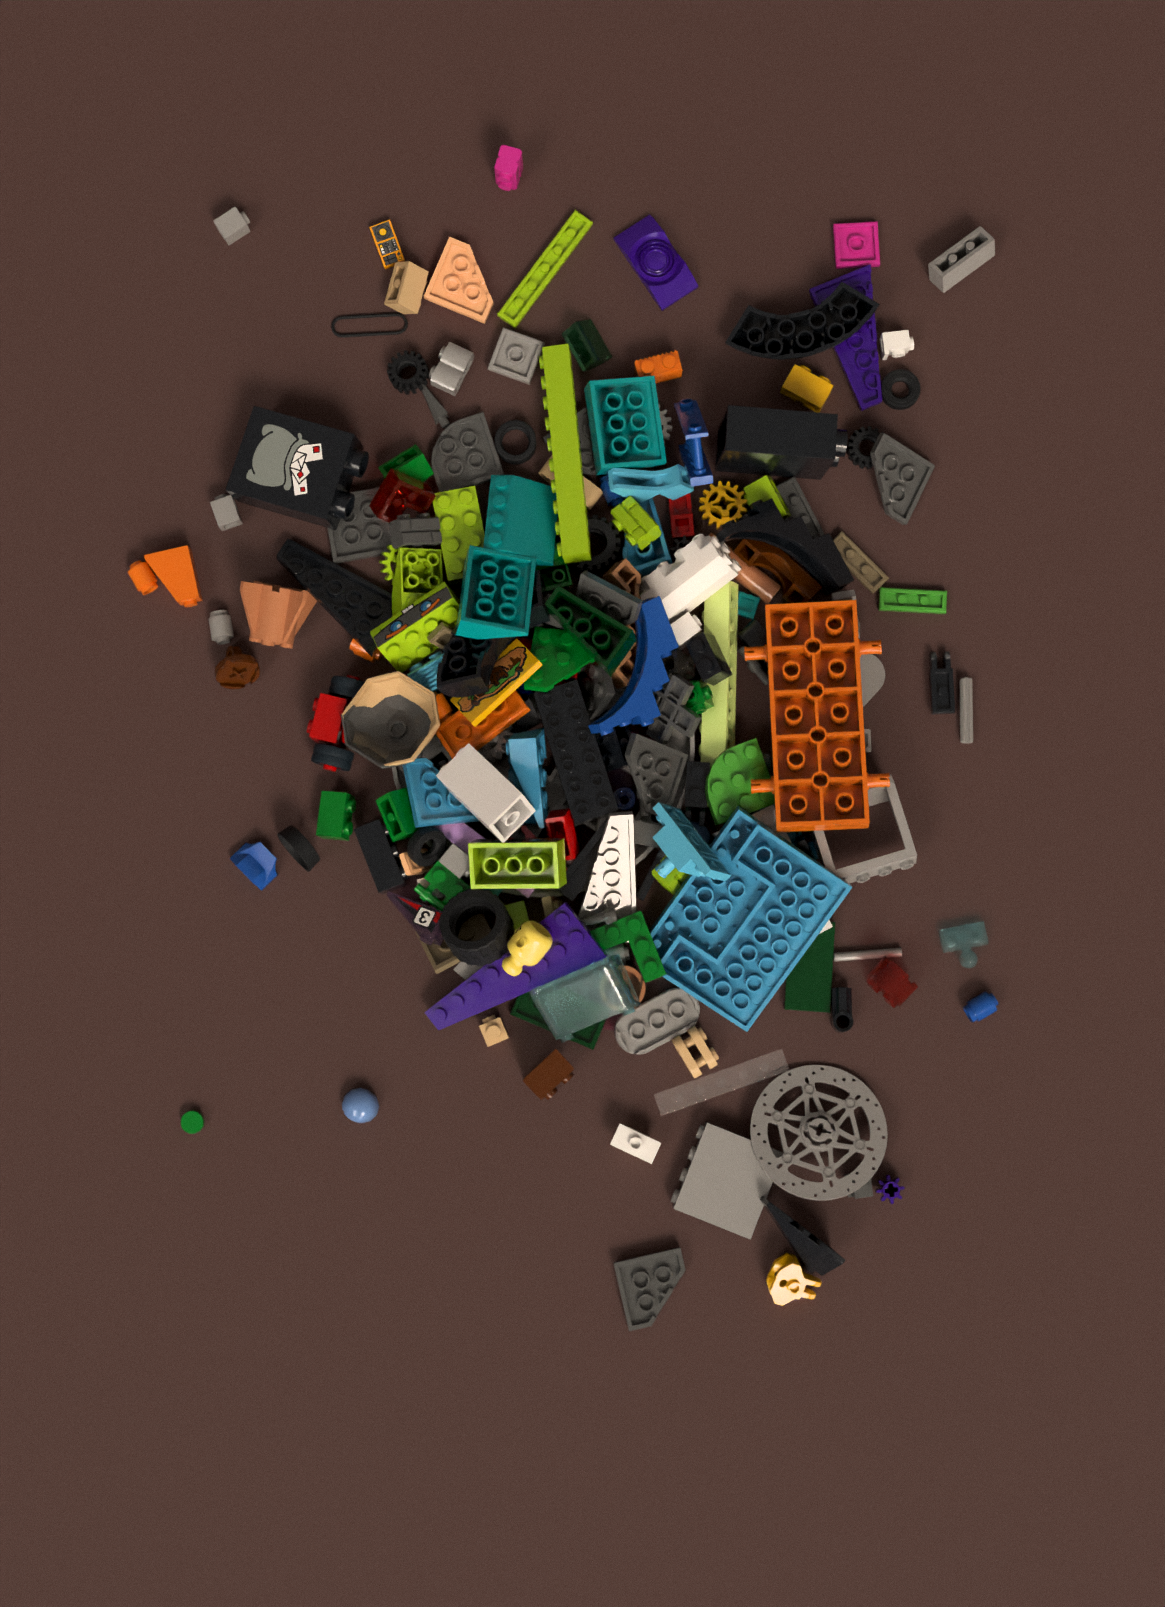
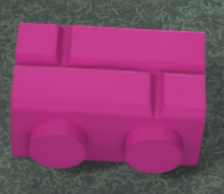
(508, 167)

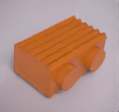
(662, 367)

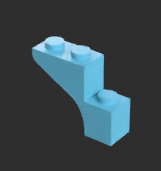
(646, 484)

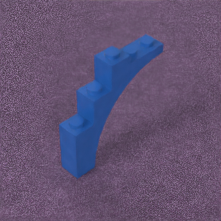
(654, 642)

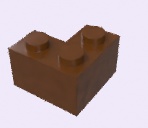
(549, 1074)

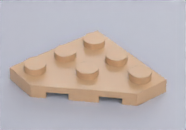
(459, 283)

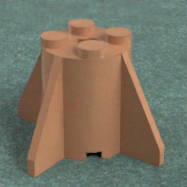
(275, 612)

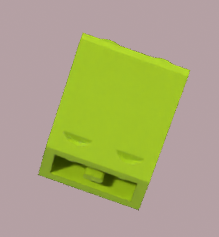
(415, 575)

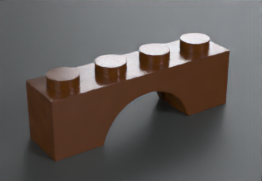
(796, 583)

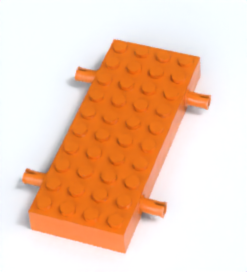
(816, 716)

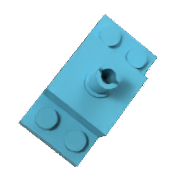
(685, 846)

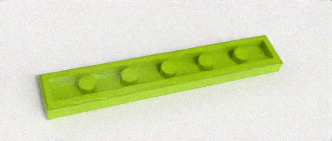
(545, 269)

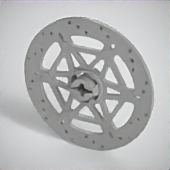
(823, 1121)

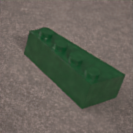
(593, 630)

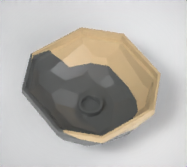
(390, 720)

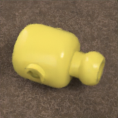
(526, 947)

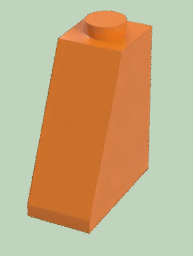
(178, 574)

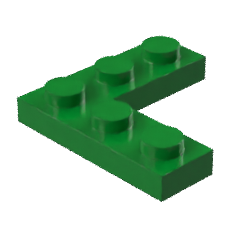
(635, 930)

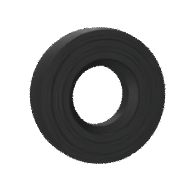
(900, 376)
(419, 838)

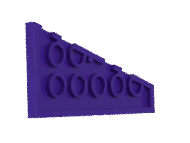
(859, 352)

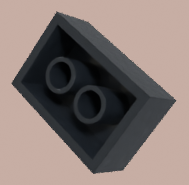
(381, 856)

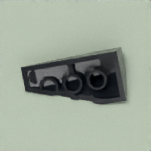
(808, 1248)

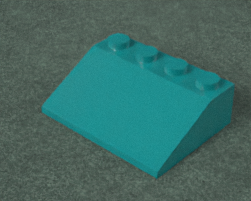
(624, 423)
(521, 518)
(495, 594)

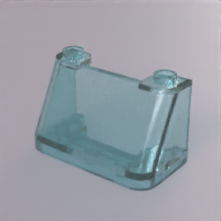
(585, 997)

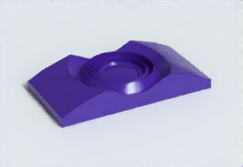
(656, 262)

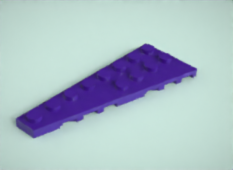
(491, 985)

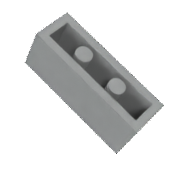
(961, 259)

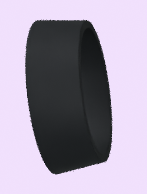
(299, 847)

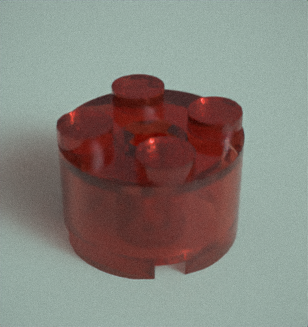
(891, 982)

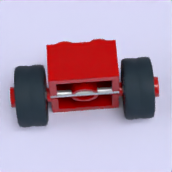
(327, 724)

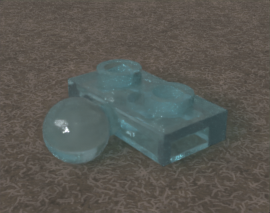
(964, 939)

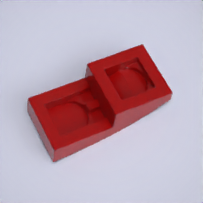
(681, 516)

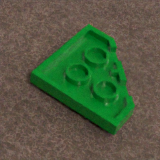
(560, 658)

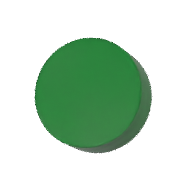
(192, 1122)

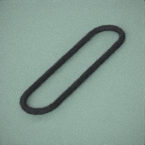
(369, 316)

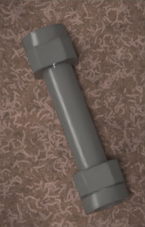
(608, 916)

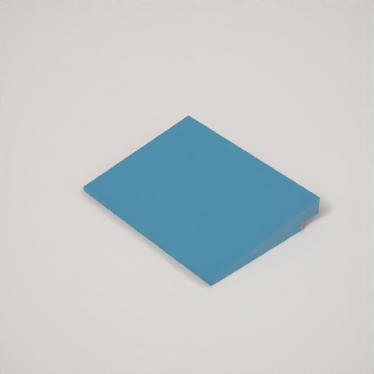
(745, 934)

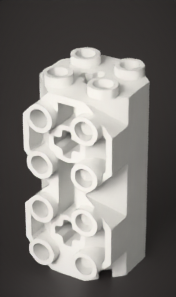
(694, 576)

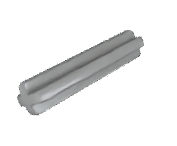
(966, 710)

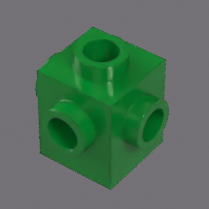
(702, 697)

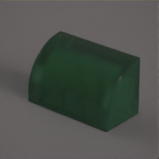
(586, 344)

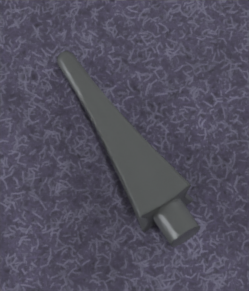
(437, 410)

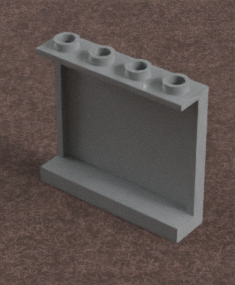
(723, 1181)

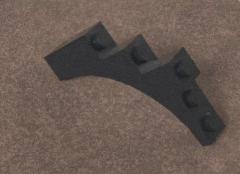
(792, 536)

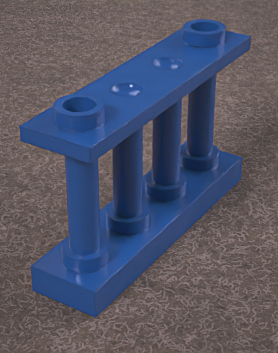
(691, 451)

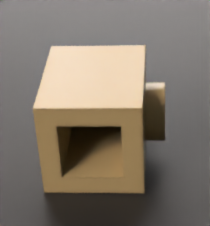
(493, 1030)

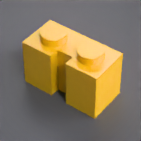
(807, 388)

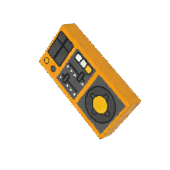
(387, 244)

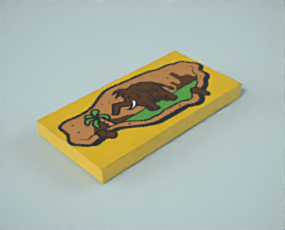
(509, 672)

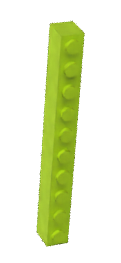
(566, 454)

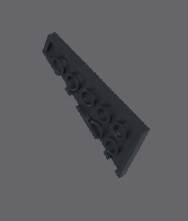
(344, 595)

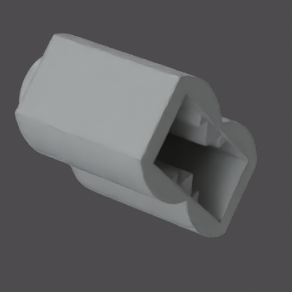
(451, 369)

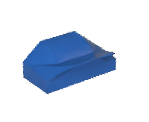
(256, 864)

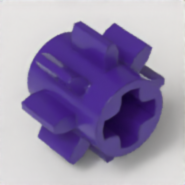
(894, 1193)

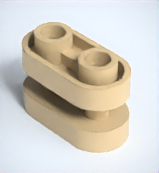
(696, 1038)

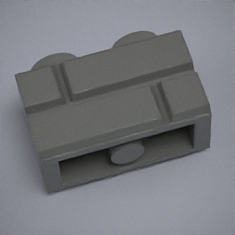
(415, 532)

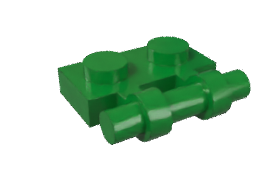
(445, 882)

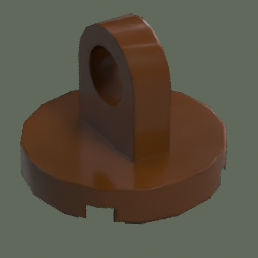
(236, 669)

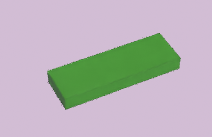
(912, 600)

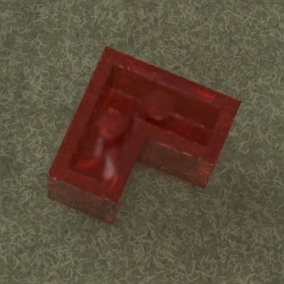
(398, 493)

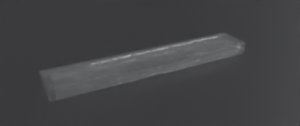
(721, 1082)

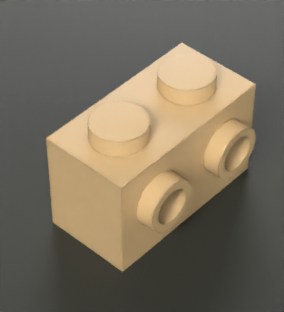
(406, 287)

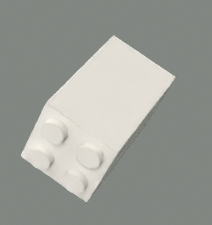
(485, 792)

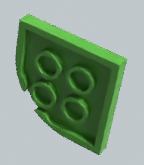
(730, 781)

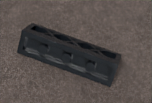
(581, 868)

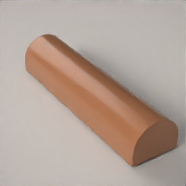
(755, 580)

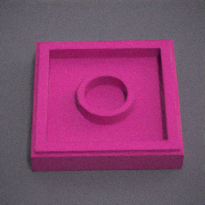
(856, 245)

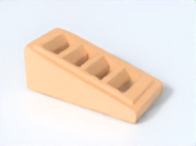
(412, 868)

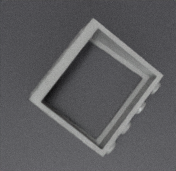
(881, 865)

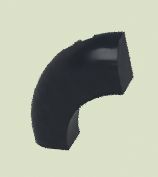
(802, 332)
(470, 661)

